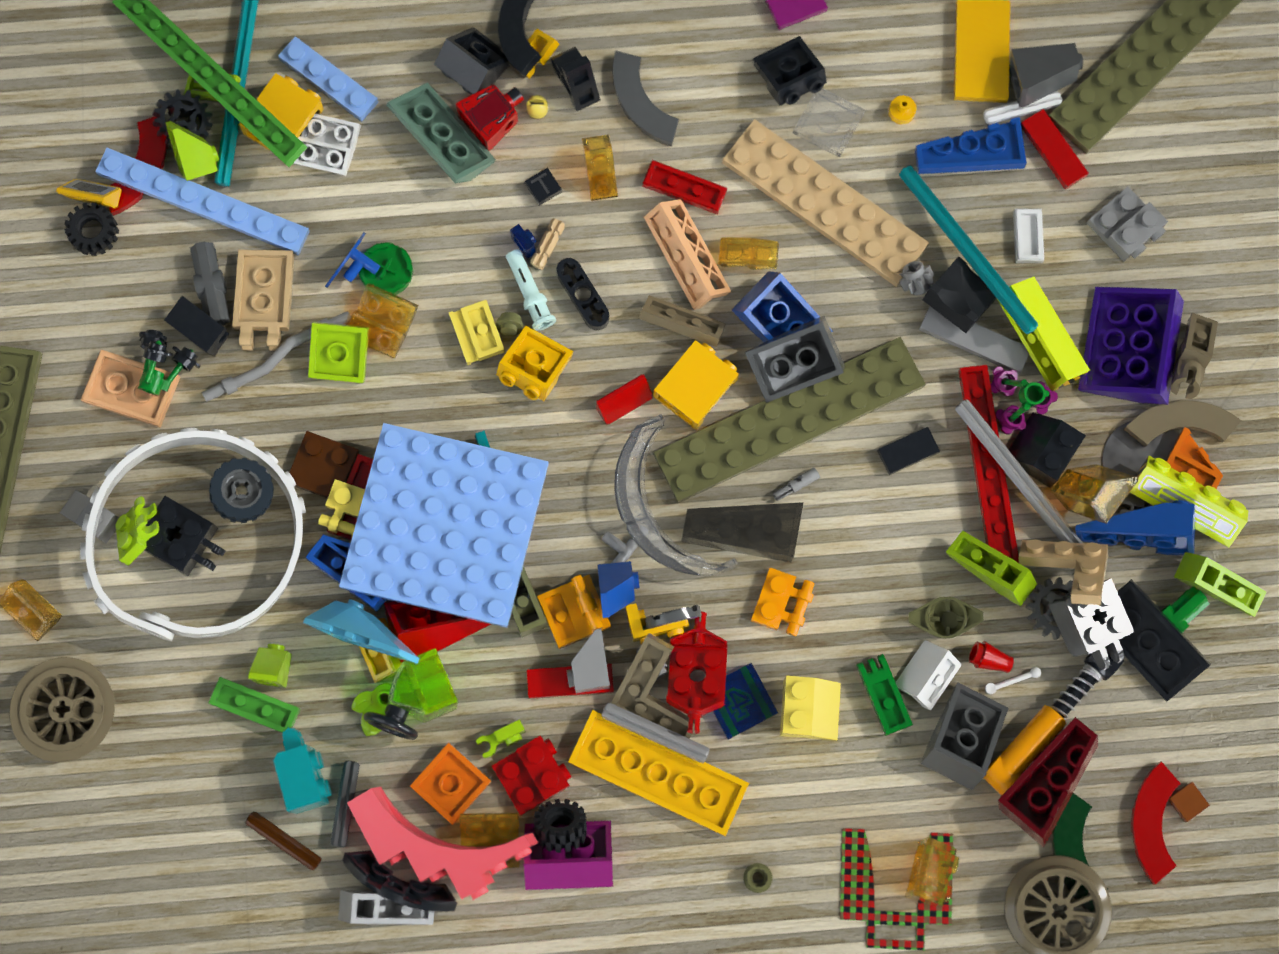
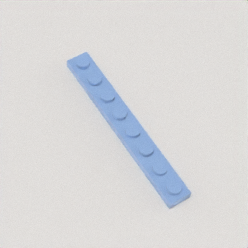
(202, 201)

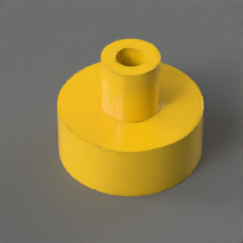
(902, 109)

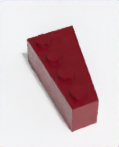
(1048, 783)

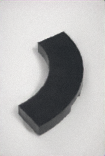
(513, 36)
(410, 894)

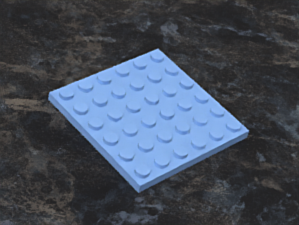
(444, 525)

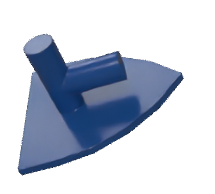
(359, 262)

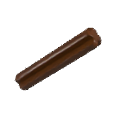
(283, 841)

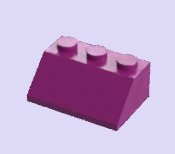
(580, 868)

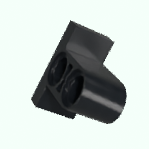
(577, 77)

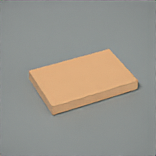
(115, 389)

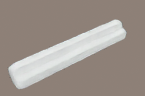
(1012, 110)

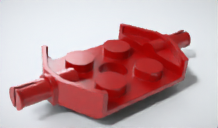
(697, 651)

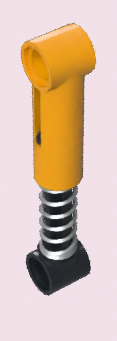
(1044, 727)

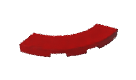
(150, 151)
(1147, 822)

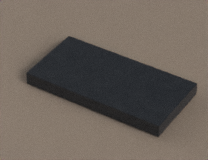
(1157, 645)

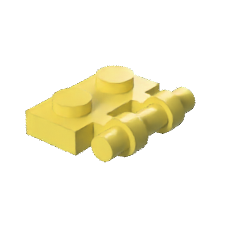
(344, 500)

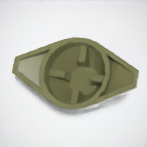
(946, 617)

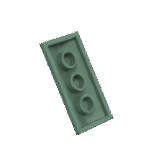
(441, 133)

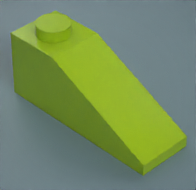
(993, 568)
(1220, 583)

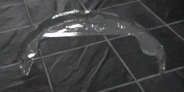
(636, 512)

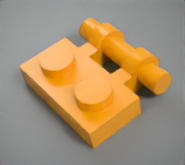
(774, 598)

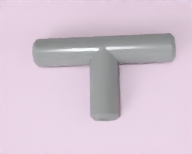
(624, 550)

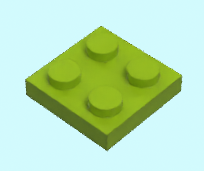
(338, 352)

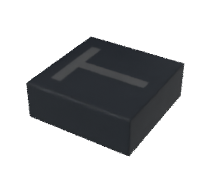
(543, 186)

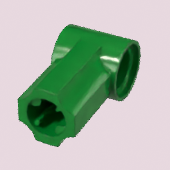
(1186, 608)

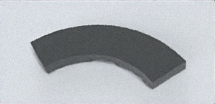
(637, 104)

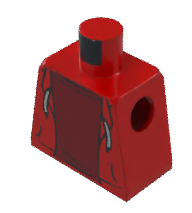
(490, 114)

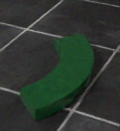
(1069, 840)

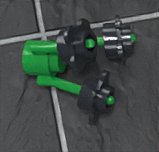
(155, 351)

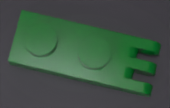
(884, 696)

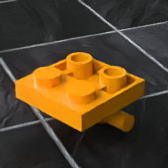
(573, 611)

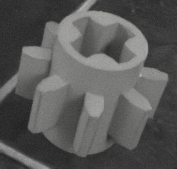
(916, 278)

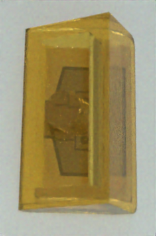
(29, 609)

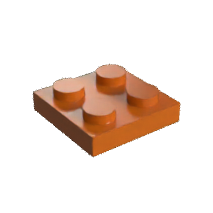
(450, 783)

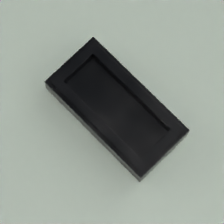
(908, 451)

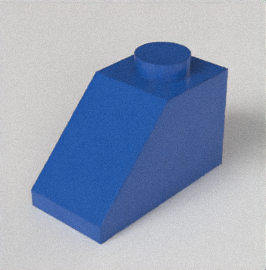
(616, 586)

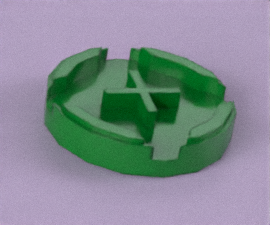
(395, 268)

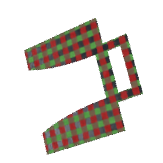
(858, 895)

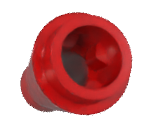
(988, 657)

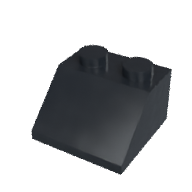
(472, 60)
(1046, 447)

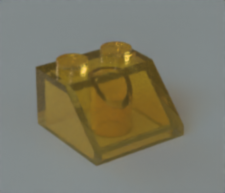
(1093, 491)
(932, 872)

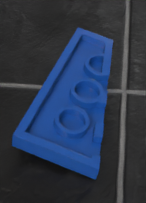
(983, 150)

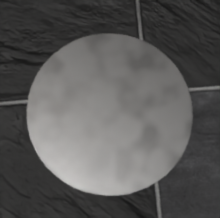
(1128, 455)

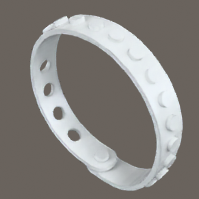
(157, 623)

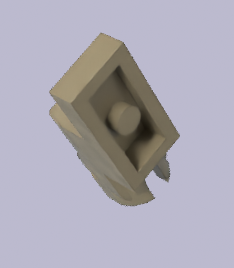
(1194, 354)

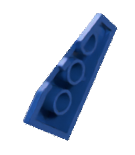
(1161, 526)

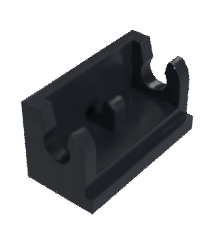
(197, 326)

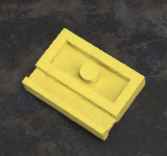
(477, 332)

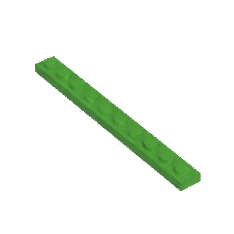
(214, 79)

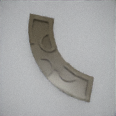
(1181, 414)

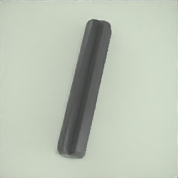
(343, 813)

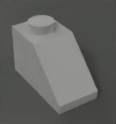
(79, 505)
(589, 666)

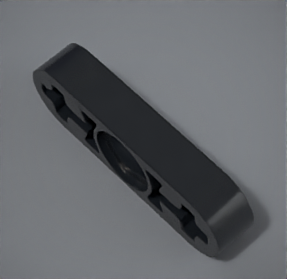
(566, 281)

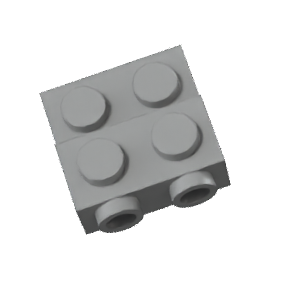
(1128, 224)

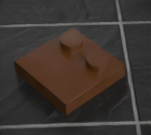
(321, 462)

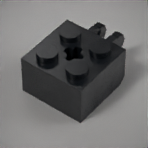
(195, 537)

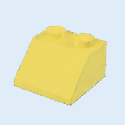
(810, 708)

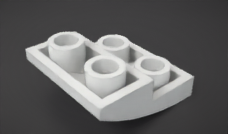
(329, 144)

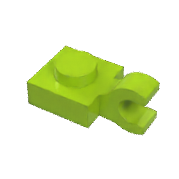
(509, 734)

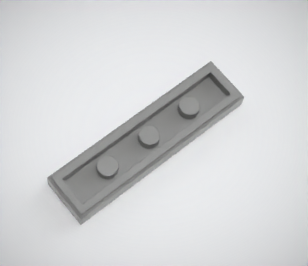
(977, 341)

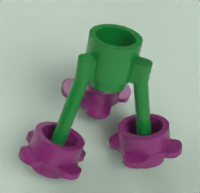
(1030, 395)

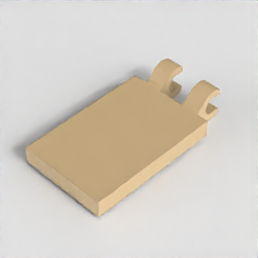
(263, 295)

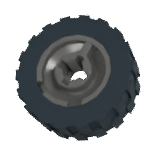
(241, 473)

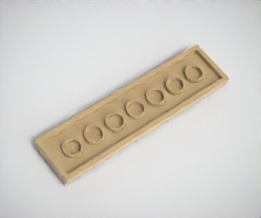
(824, 202)

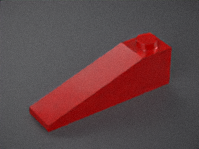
(427, 629)

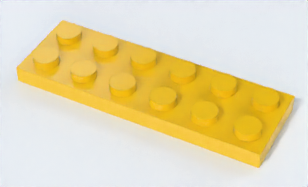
(659, 774)

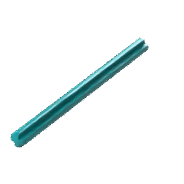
(239, 68)
(968, 250)

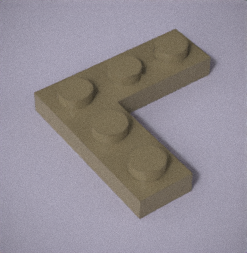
(635, 688)

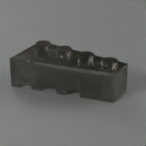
(750, 529)

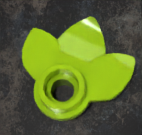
(371, 702)

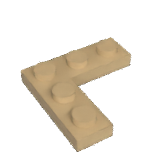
(1086, 558)

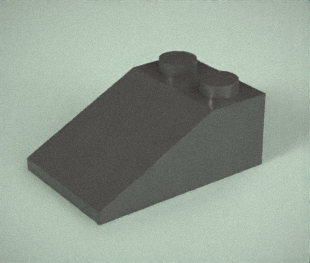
(796, 359)
(965, 737)

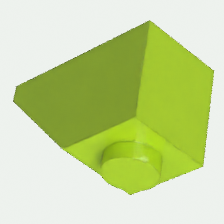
(191, 152)
(271, 666)

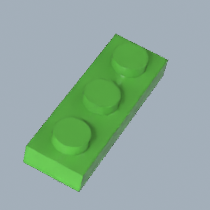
(254, 705)

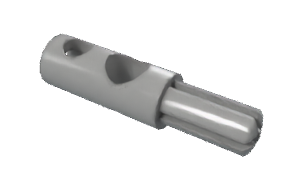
(797, 484)

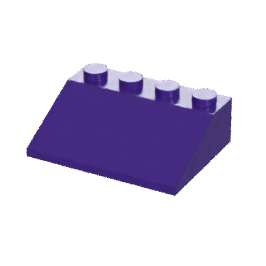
(1132, 343)

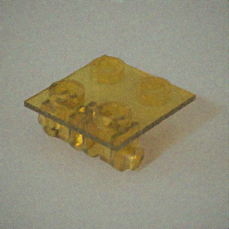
(490, 830)

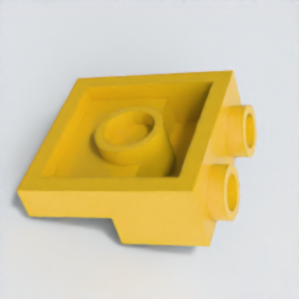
(533, 364)

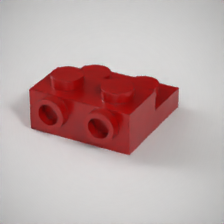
(532, 774)

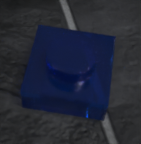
(524, 240)

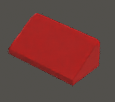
(624, 399)

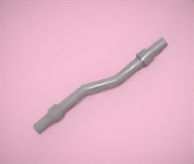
(229, 385)

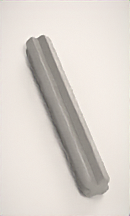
(655, 732)

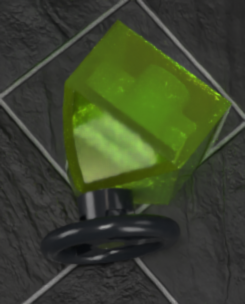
(416, 691)

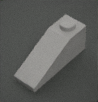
(371, 908)

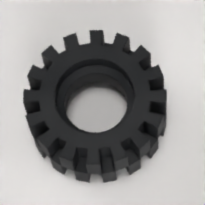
(84, 215)
(560, 837)

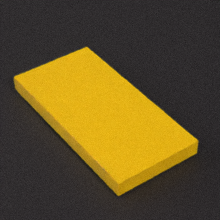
(982, 50)

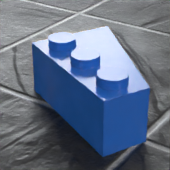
(330, 557)

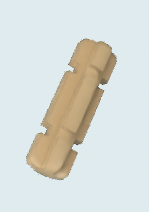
(547, 244)

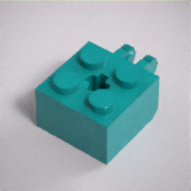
(300, 774)

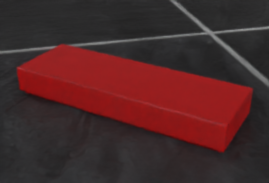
(1054, 149)
(684, 186)
(554, 683)

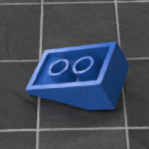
(773, 307)

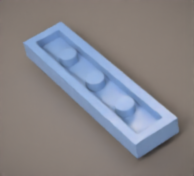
(328, 79)

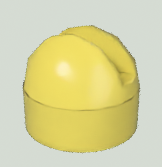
(537, 111)

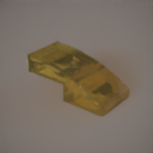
(749, 252)

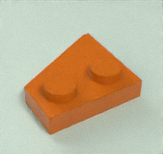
(1189, 458)

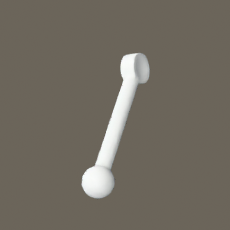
(991, 688)

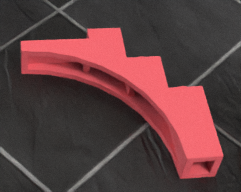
(394, 836)

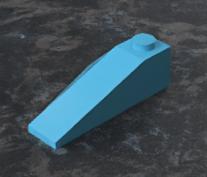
(355, 626)

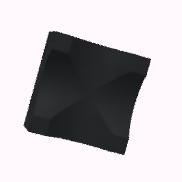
(960, 295)

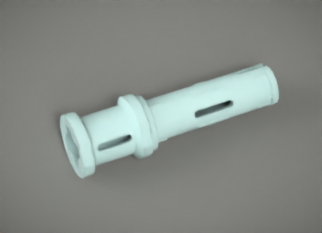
(533, 299)

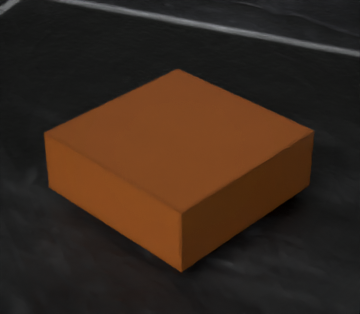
(1188, 802)

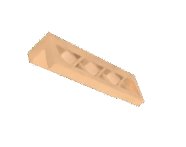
(683, 253)

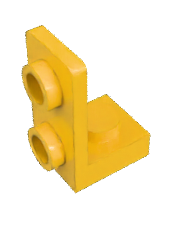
(636, 621)

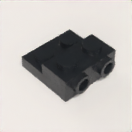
(790, 71)

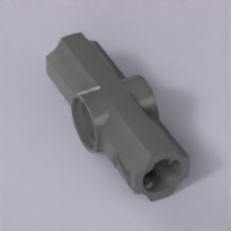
(210, 282)

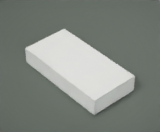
(1028, 236)

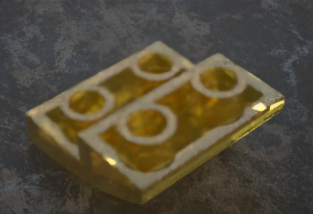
(386, 317)

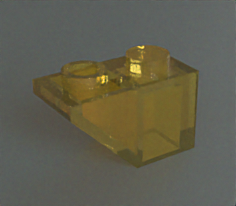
(599, 167)

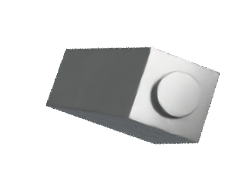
(1043, 70)

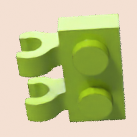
(133, 533)

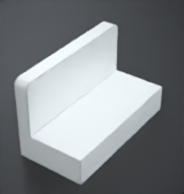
(928, 674)

